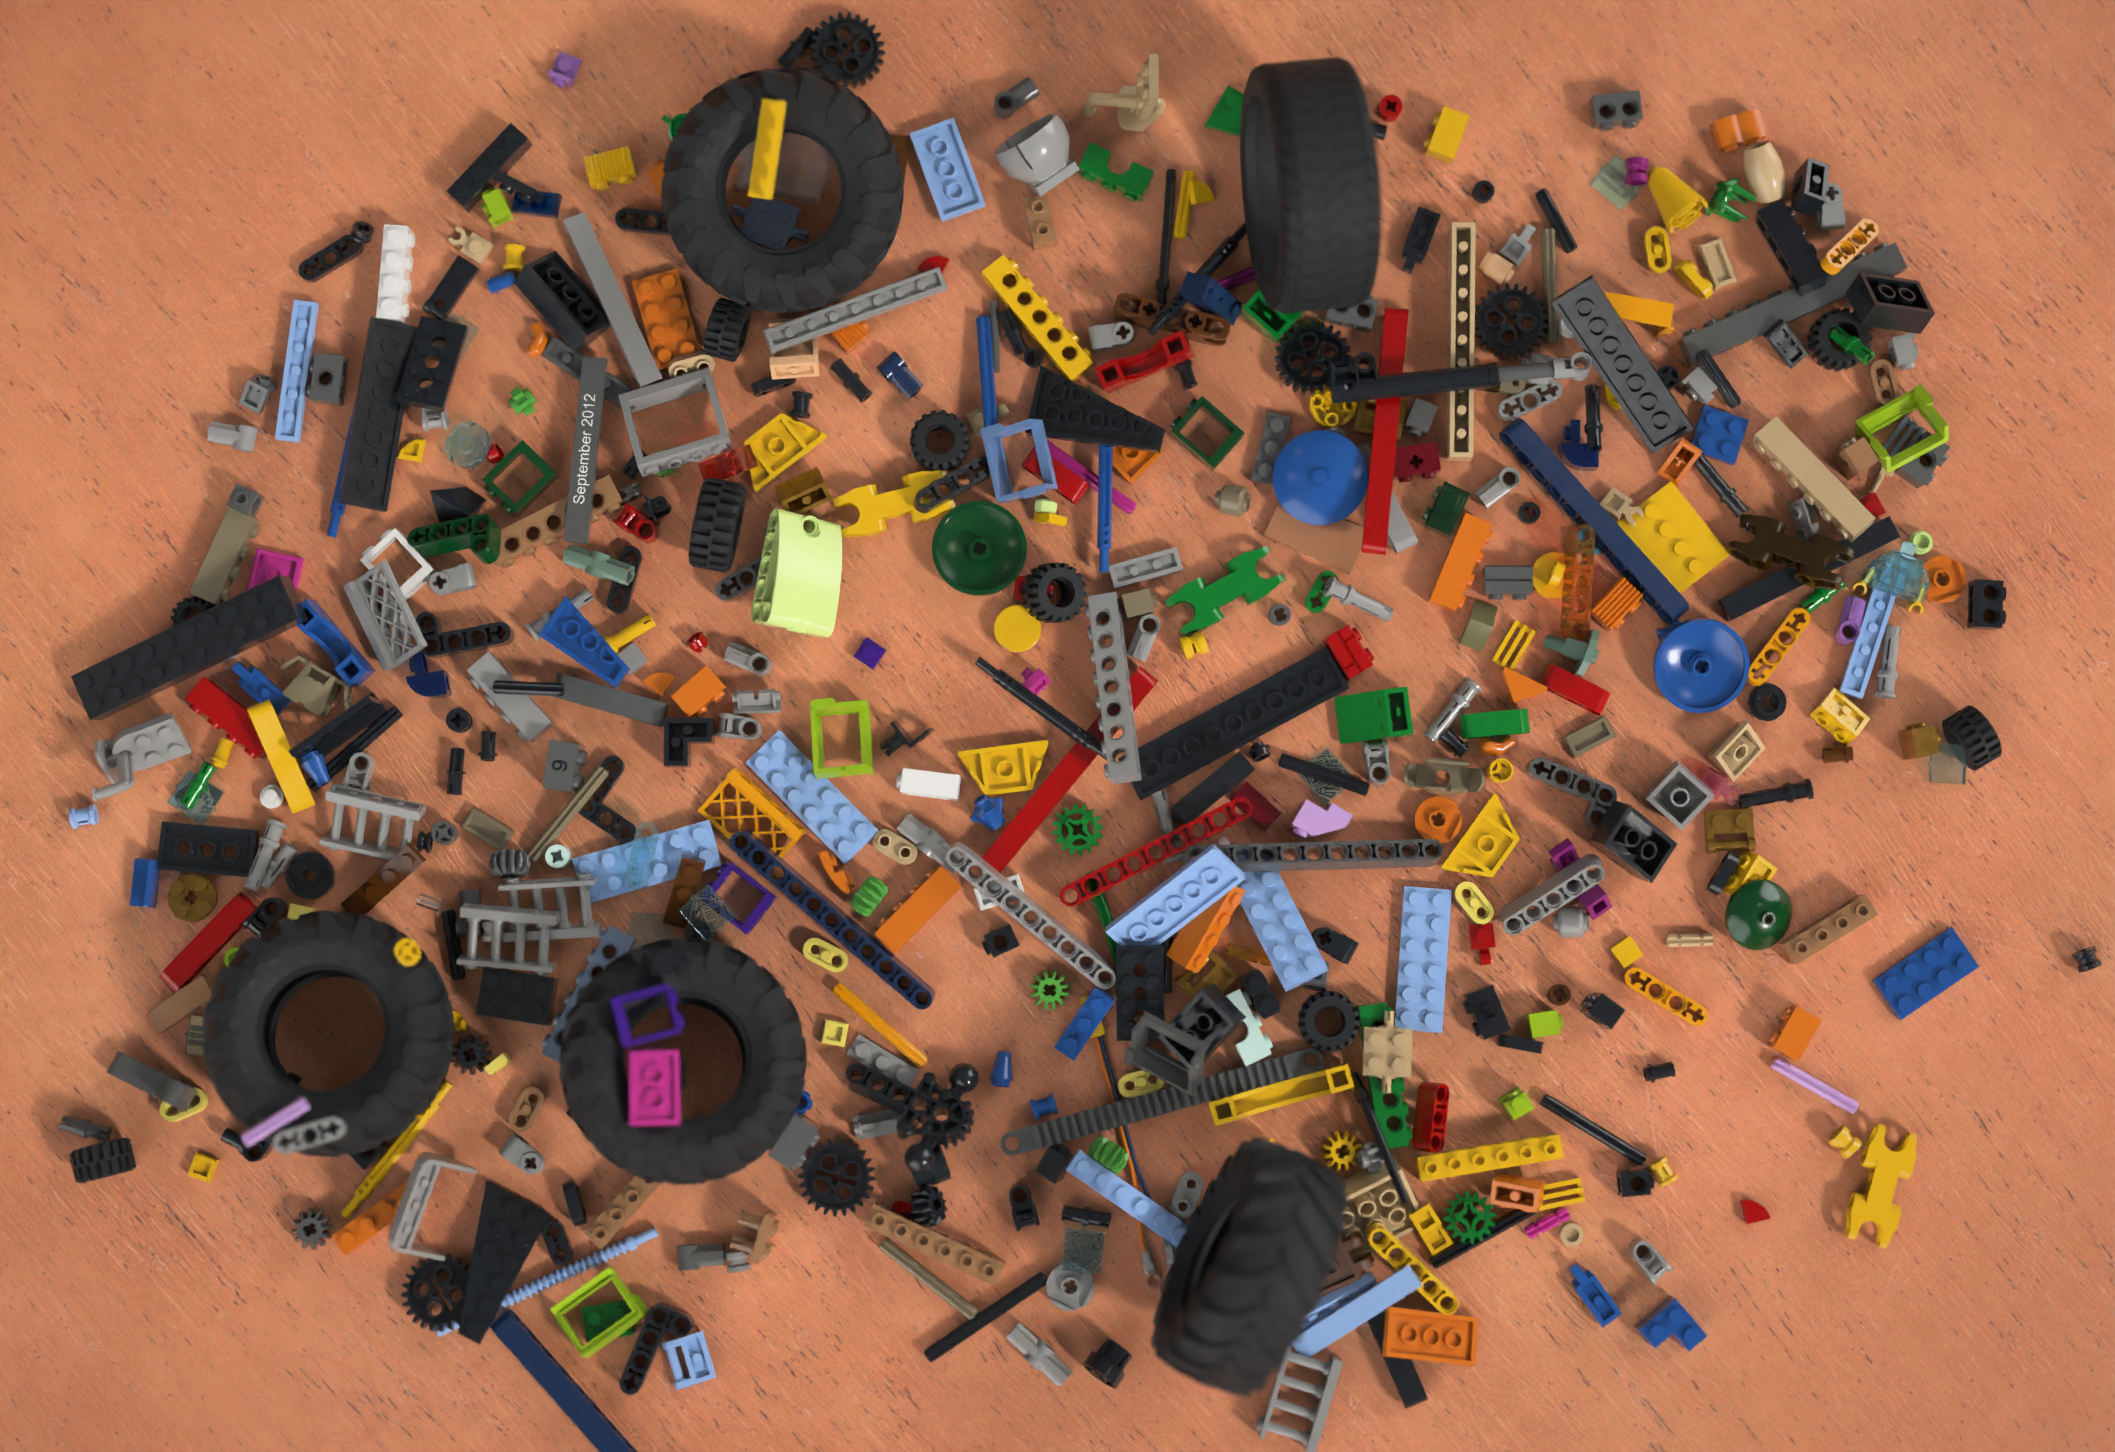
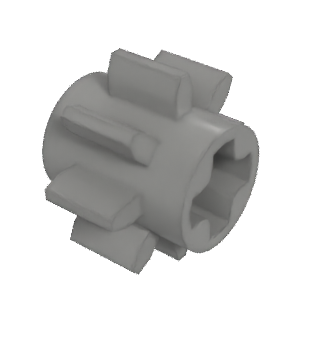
(1370, 1157)

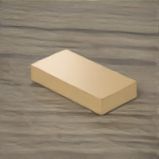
(1717, 263)

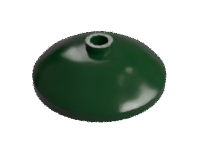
(1748, 910)

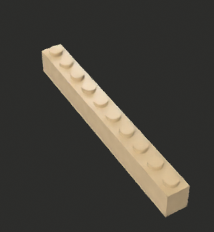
(1460, 337)

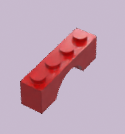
(1128, 370)

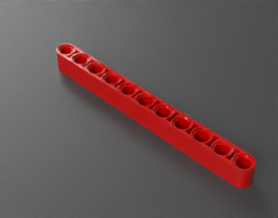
(1384, 436)
(1058, 784)

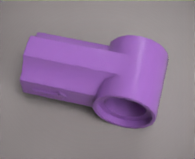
(1850, 618)

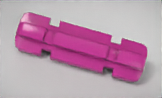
(1547, 1222)

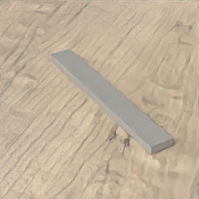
(612, 300)
(855, 310)

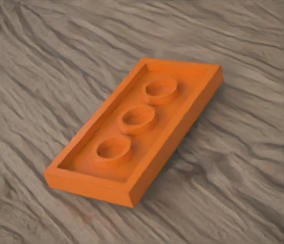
(666, 317)
(1430, 1336)

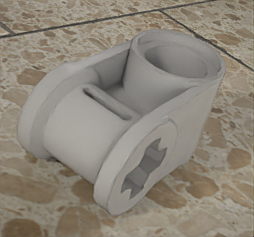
(1831, 213)
(1105, 336)
(434, 419)
(458, 579)
(733, 727)
(1376, 759)
(357, 776)
(519, 1152)
(1651, 1263)

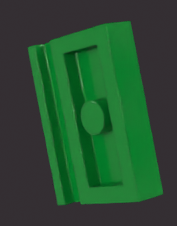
(602, 1316)

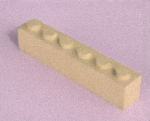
(1813, 479)

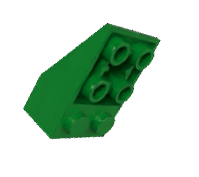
(1269, 322)
(1373, 715)

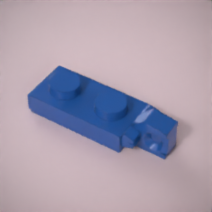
(261, 687)
(1594, 1295)

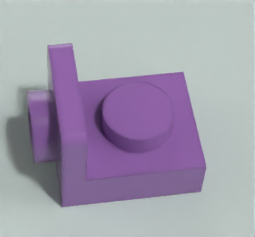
(564, 70)

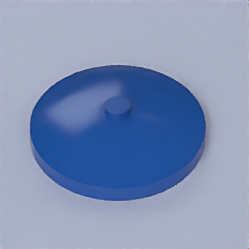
(1320, 477)
(1701, 665)

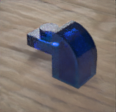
(1575, 453)
(427, 684)

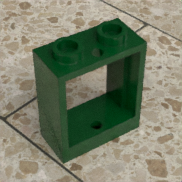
(1193, 407)
(534, 492)

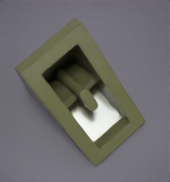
(1478, 625)

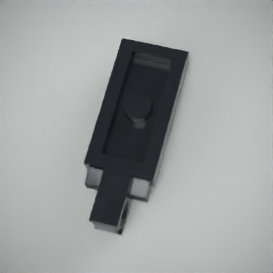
(1419, 238)

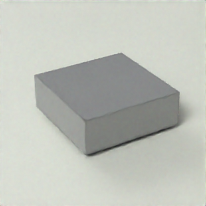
(633, 658)

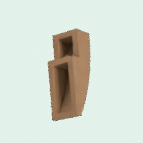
(181, 1004)

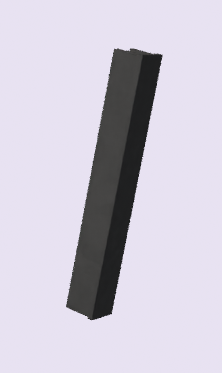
(1784, 581)

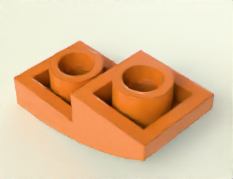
(840, 878)

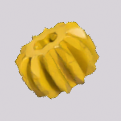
(1338, 1144)

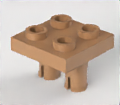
(766, 1226)

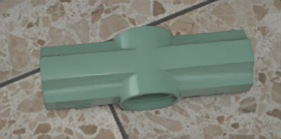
(598, 564)

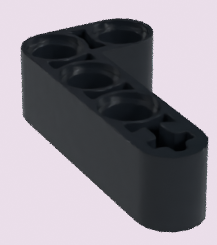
(466, 636)
(650, 1349)

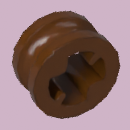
(1565, 990)

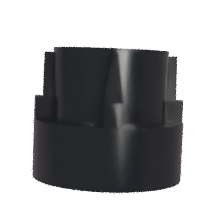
(937, 1173)
(1108, 1363)

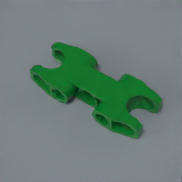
(1240, 582)

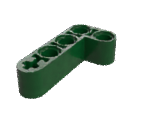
(471, 532)

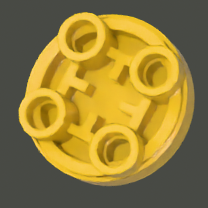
(1330, 414)
(1017, 629)

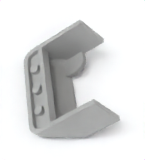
(414, 1203)

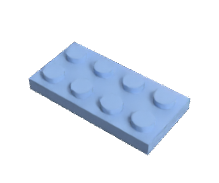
(947, 170)

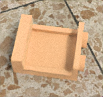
(795, 361)

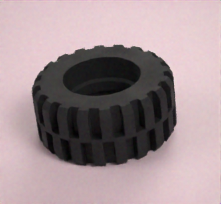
(717, 525)

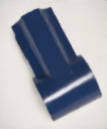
(896, 370)

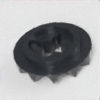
(1777, 697)

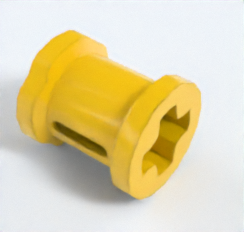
(514, 257)
(1663, 1171)

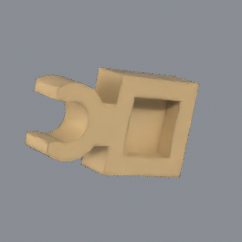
(473, 246)
(1619, 505)

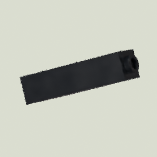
(1212, 789)

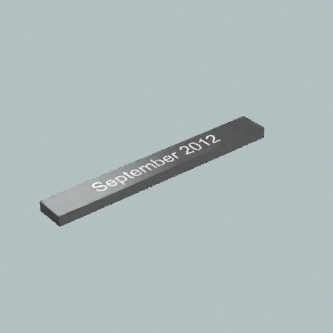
(585, 450)

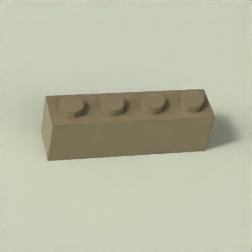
(225, 556)

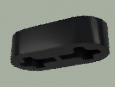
(768, 385)
(1723, 873)
(1520, 1043)
(574, 1203)
(552, 1244)

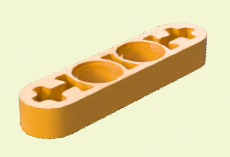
(1849, 246)
(1777, 646)
(1666, 993)

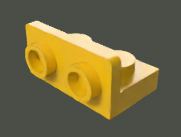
(1840, 717)
(1749, 868)

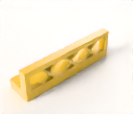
(767, 149)

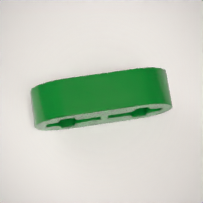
(1316, 588)

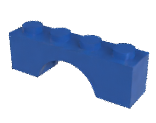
(346, 658)

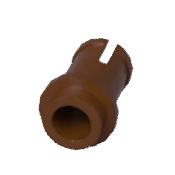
(1837, 754)

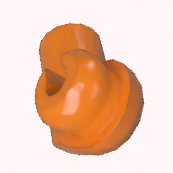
(539, 342)
(1496, 748)

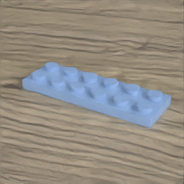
(812, 800)
(612, 863)
(1177, 900)
(1280, 927)
(1422, 959)

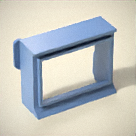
(998, 464)

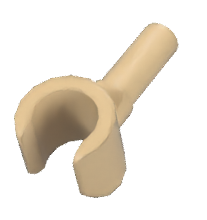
(1881, 473)

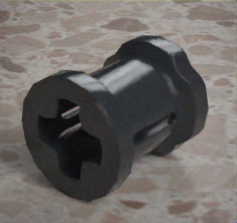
(801, 404)

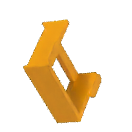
(1644, 311)

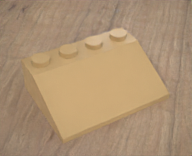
(1375, 1200)

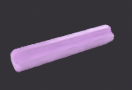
(275, 1121)

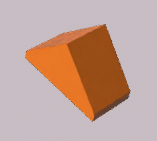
(1679, 461)
(1519, 686)

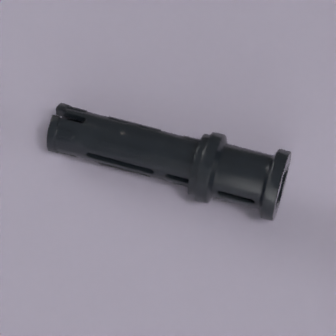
(1787, 792)

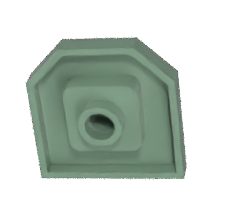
(1582, 652)

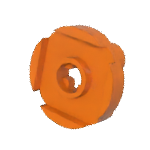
(1955, 579)
(1450, 814)

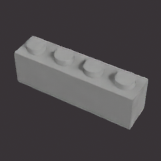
(518, 709)

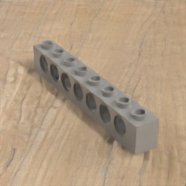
(1097, 607)

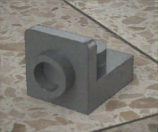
(257, 392)

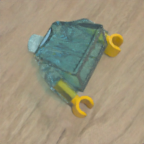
(1898, 575)

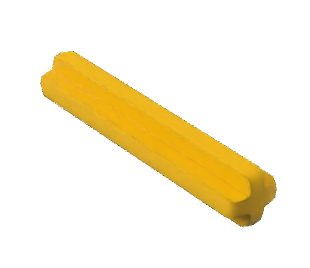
(1183, 206)

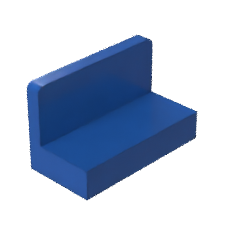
(145, 883)

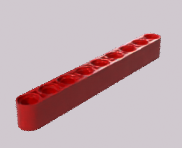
(1147, 861)

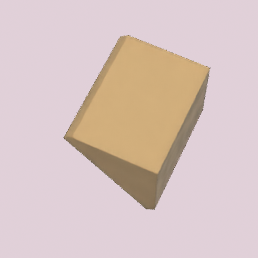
(1736, 751)

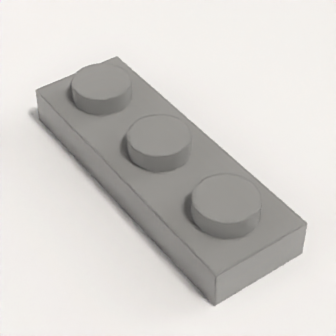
(1145, 568)
(882, 1061)

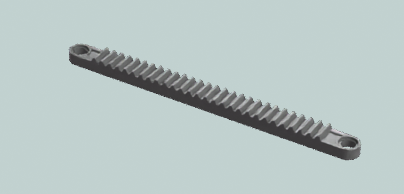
(1161, 1102)

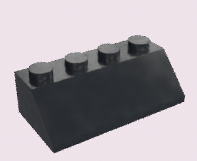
(563, 300)

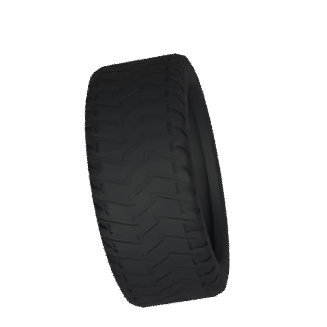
(1310, 184)

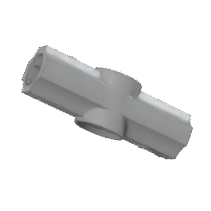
(927, 840)
(1039, 1354)

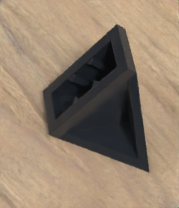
(456, 503)

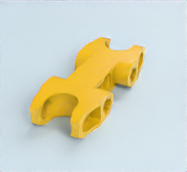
(877, 508)
(1876, 1200)

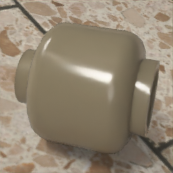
(1233, 500)

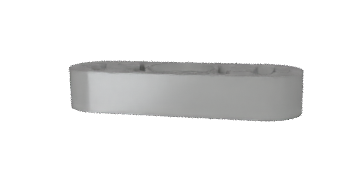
(1511, 401)
(329, 1136)

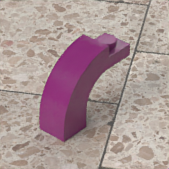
(1594, 900)

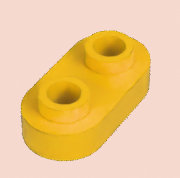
(1657, 251)
(1687, 272)

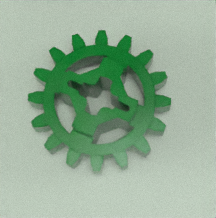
(1064, 819)
(1458, 1217)

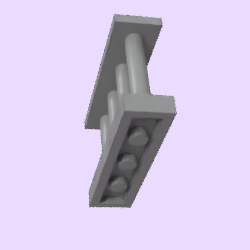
(364, 802)
(521, 918)
(564, 928)
(1317, 1415)

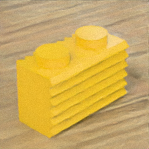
(610, 168)

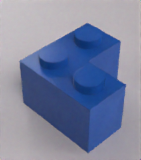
(1668, 1320)

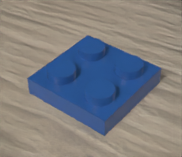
(1719, 434)

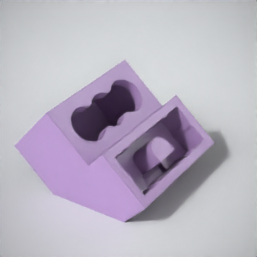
(1314, 821)

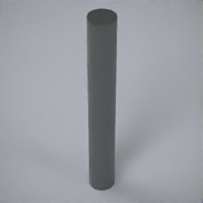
(994, 321)

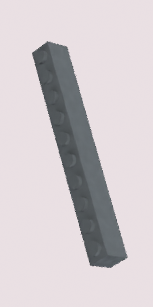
(1787, 306)

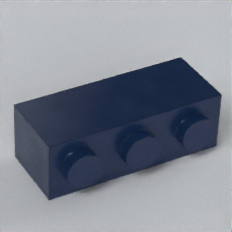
(1210, 297)

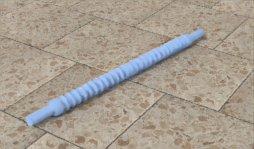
(630, 1243)

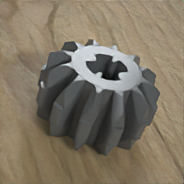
(509, 863)
(303, 1231)

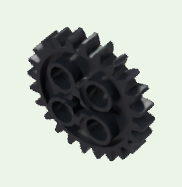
(829, 39)
(1528, 309)
(1294, 349)
(830, 1198)
(422, 1306)

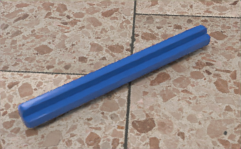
(986, 371)

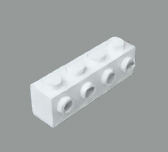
(394, 273)

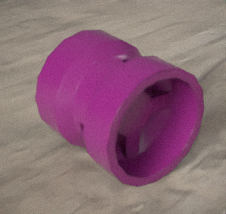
(1636, 171)

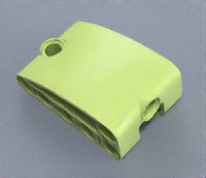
(799, 575)

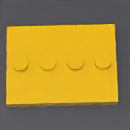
(1675, 538)

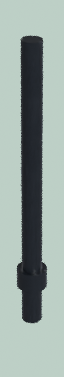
(1163, 283)
(1362, 1096)

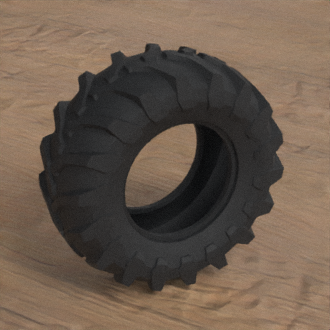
(698, 208)
(261, 981)
(704, 1146)
(1249, 1267)

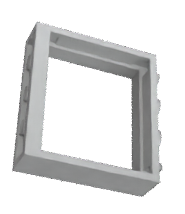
(669, 391)

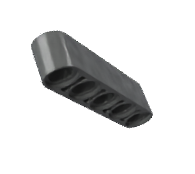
(612, 700)

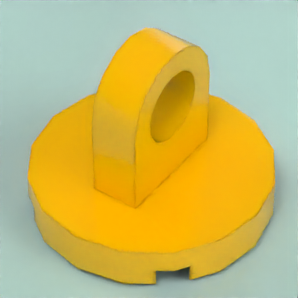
(1548, 575)

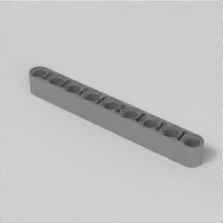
(1034, 926)

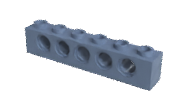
(612, 936)

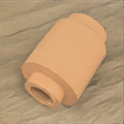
(1497, 268)

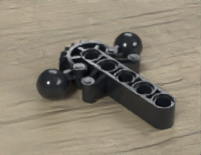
(919, 1156)

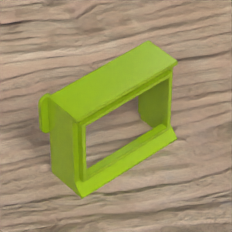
(1916, 399)
(830, 707)
(638, 1308)

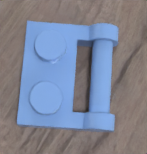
(696, 1356)

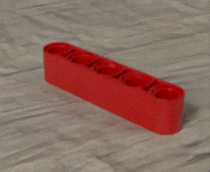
(208, 943)

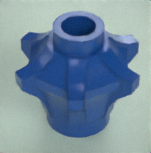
(988, 812)

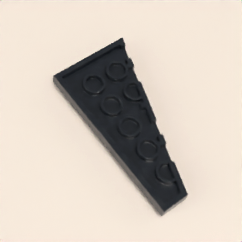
(1086, 417)
(502, 1245)

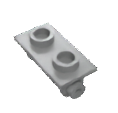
(1801, 514)
(766, 701)
(876, 1124)

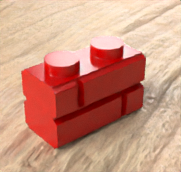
(1348, 652)

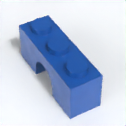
(1085, 1022)

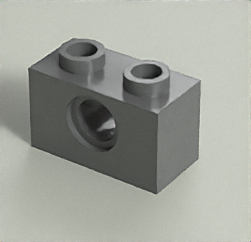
(333, 391)
(1918, 474)

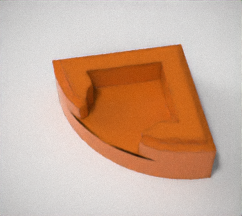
(660, 682)

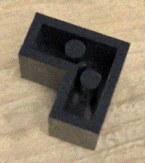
(680, 734)

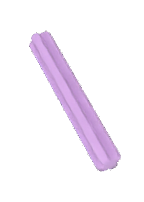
(1814, 1085)

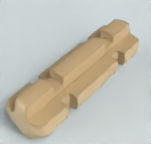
(1688, 940)

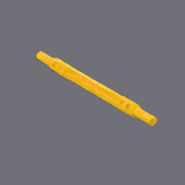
(394, 1153)

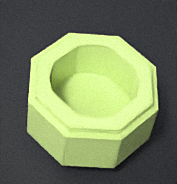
(1045, 506)

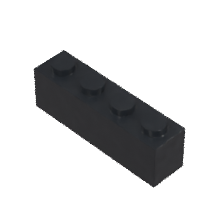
(498, 156)
(1791, 247)

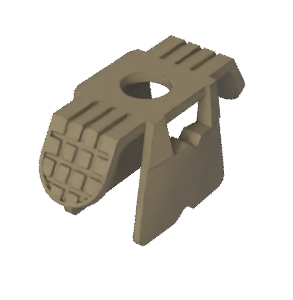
(315, 687)
(1460, 781)

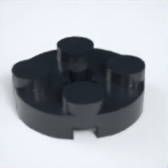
(298, 870)

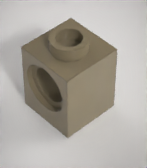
(1139, 603)

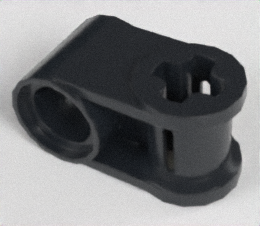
(263, 918)
(1338, 945)
(1023, 1208)

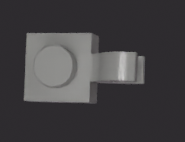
(1517, 247)

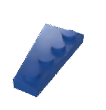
(579, 640)

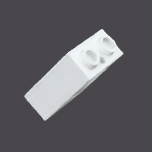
(415, 582)
(929, 784)

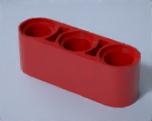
(1069, 484)
(1575, 689)
(1430, 1117)

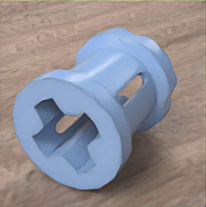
(83, 816)

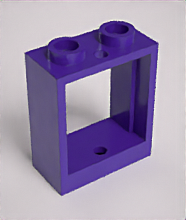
(759, 911)
(621, 1021)

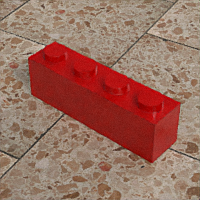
(226, 713)

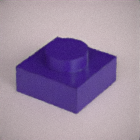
(870, 653)

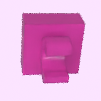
(1035, 681)

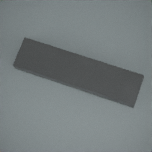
(571, 362)

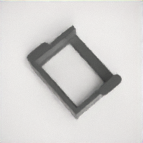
(1161, 1064)

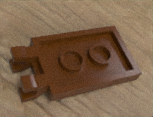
(1346, 1265)

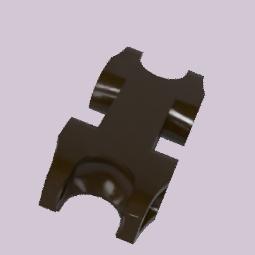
(1803, 556)

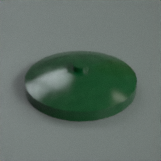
(979, 548)

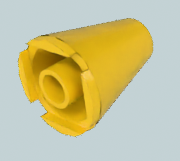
(1675, 199)

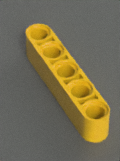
(278, 753)
(1406, 1256)

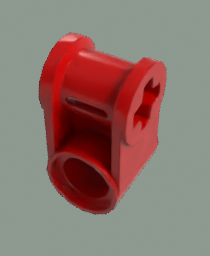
(633, 522)

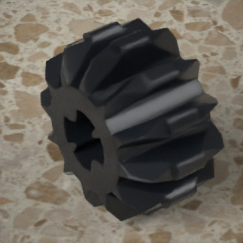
(479, 1051)
(928, 1206)

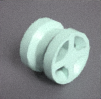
(562, 858)

